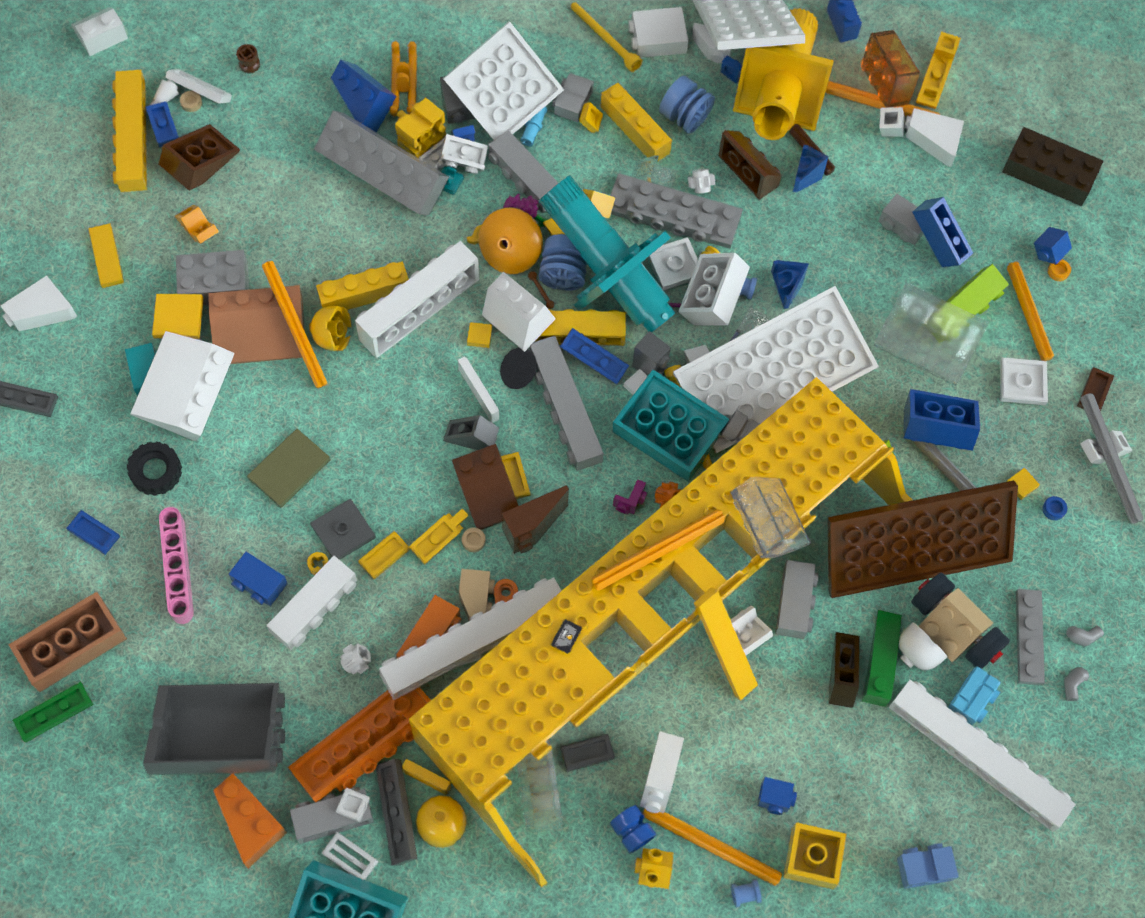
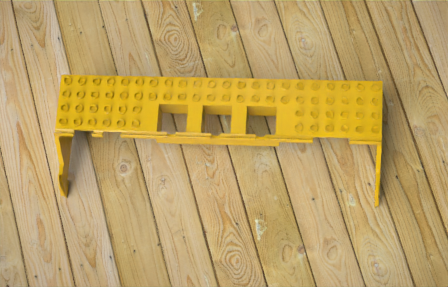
(531, 689)

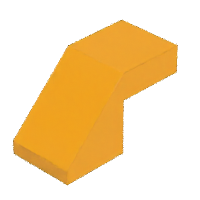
(196, 224)

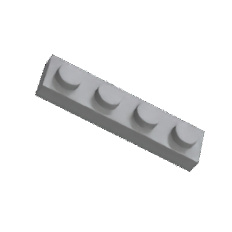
(1030, 637)

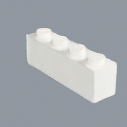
(312, 603)

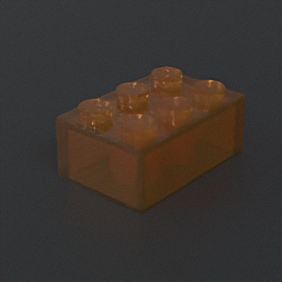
(890, 68)

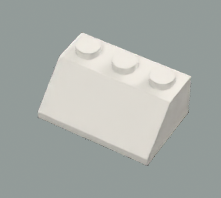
(515, 312)

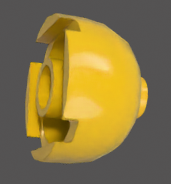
(328, 325)
(441, 821)

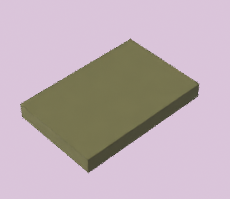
(288, 468)

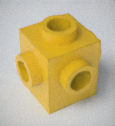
(654, 868)

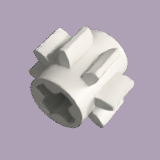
(701, 180)
(355, 659)

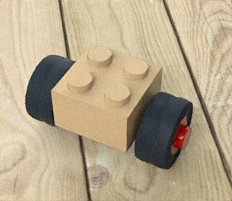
(957, 623)

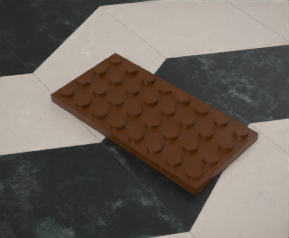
(921, 539)

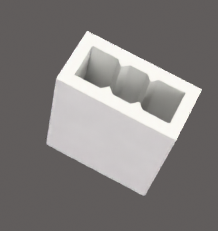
(658, 32)
(661, 772)

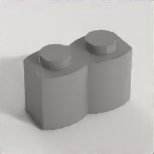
(575, 94)

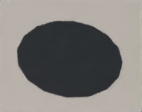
(518, 368)

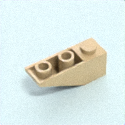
(475, 590)

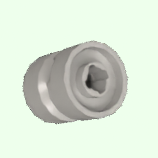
(738, 427)

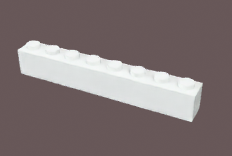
(464, 640)
(982, 756)

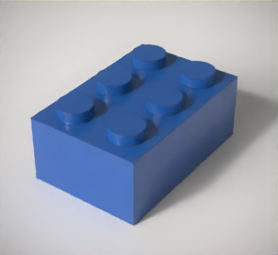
(941, 419)

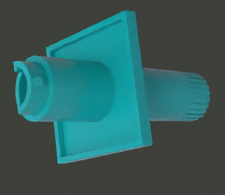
(609, 256)

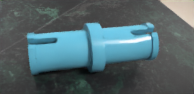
(533, 126)

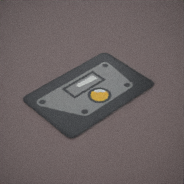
(566, 636)

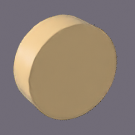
(191, 101)
(473, 540)

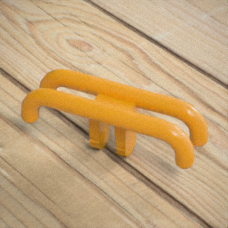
(403, 76)

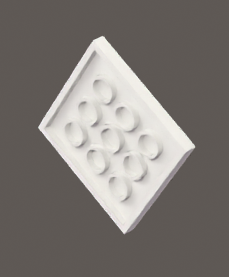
(503, 82)

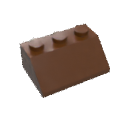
(748, 163)

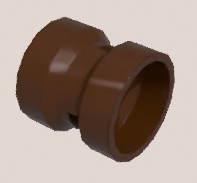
(248, 58)

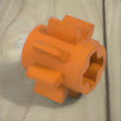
(666, 492)

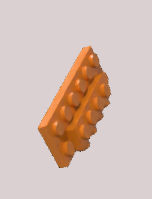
(358, 744)

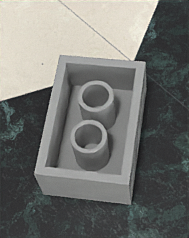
(212, 273)

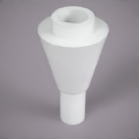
(166, 91)

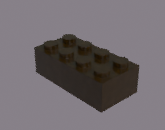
(1052, 166)

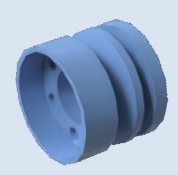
(686, 104)
(562, 264)

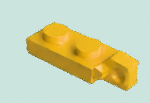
(438, 536)

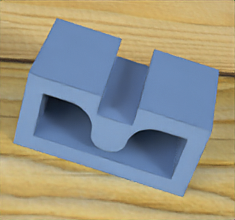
(927, 867)

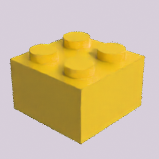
(815, 855)

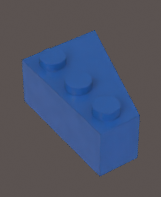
(362, 94)

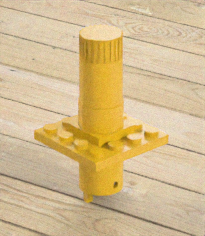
(784, 83)

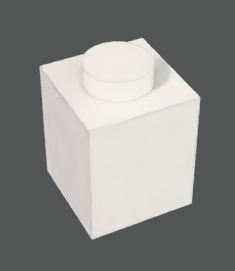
(892, 122)

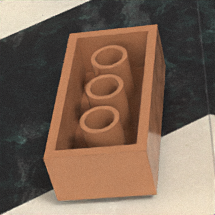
(67, 642)

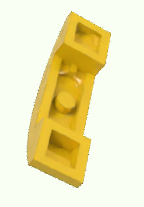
(938, 70)

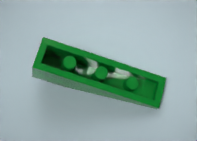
(882, 659)

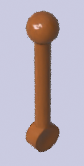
(533, 277)

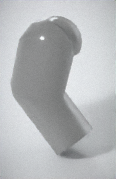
(1084, 637)
(1073, 680)

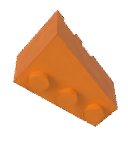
(248, 820)

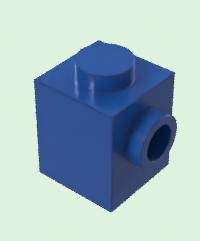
(1052, 245)
(776, 796)

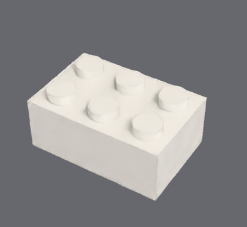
(714, 289)

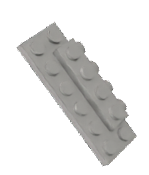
(675, 211)

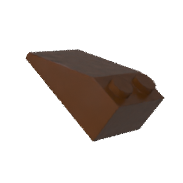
(197, 156)
(485, 485)
(531, 520)

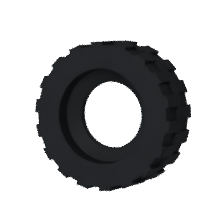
(147, 452)

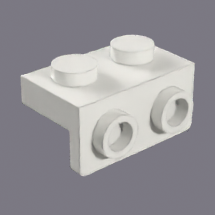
(463, 153)
(750, 629)

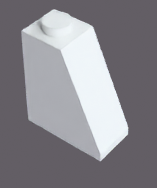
(934, 134)
(37, 307)

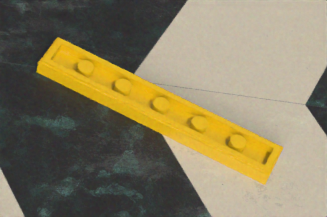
(725, 643)

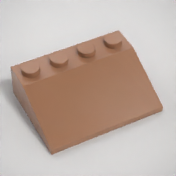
(253, 324)

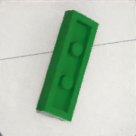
(53, 712)

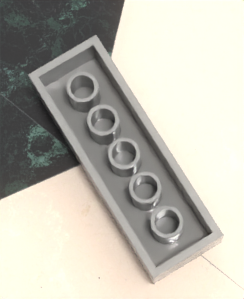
(381, 163)

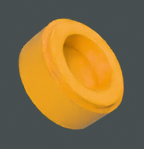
(1059, 271)

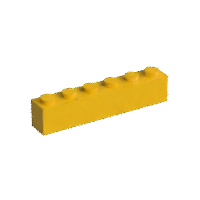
(130, 131)

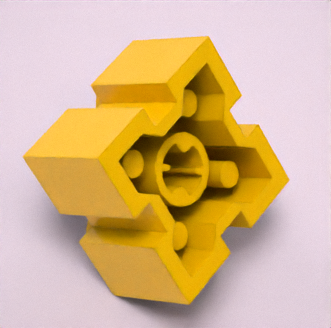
(419, 130)

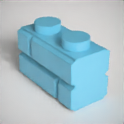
(974, 695)

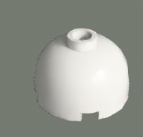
(919, 649)

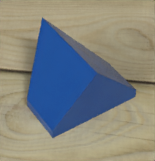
(810, 168)
(788, 279)

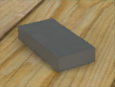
(587, 753)

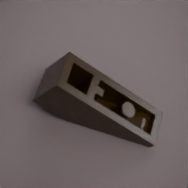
(844, 670)

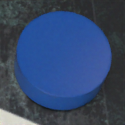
(1054, 508)

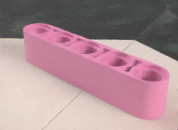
(181, 574)

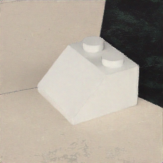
(100, 31)

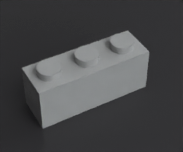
(796, 599)
(321, 819)

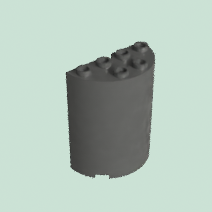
(216, 729)

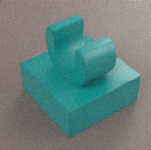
(454, 180)

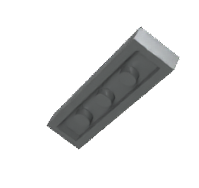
(396, 812)

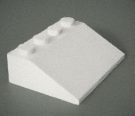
(182, 384)

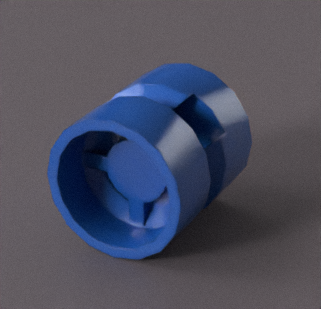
(633, 829)

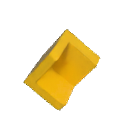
(602, 202)

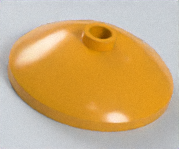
(521, 234)

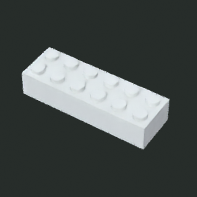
(417, 299)

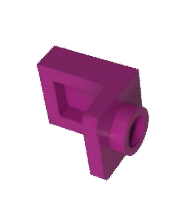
(630, 505)

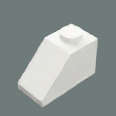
(706, 45)

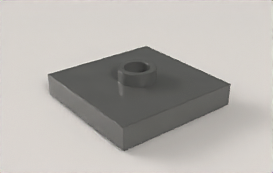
(343, 530)

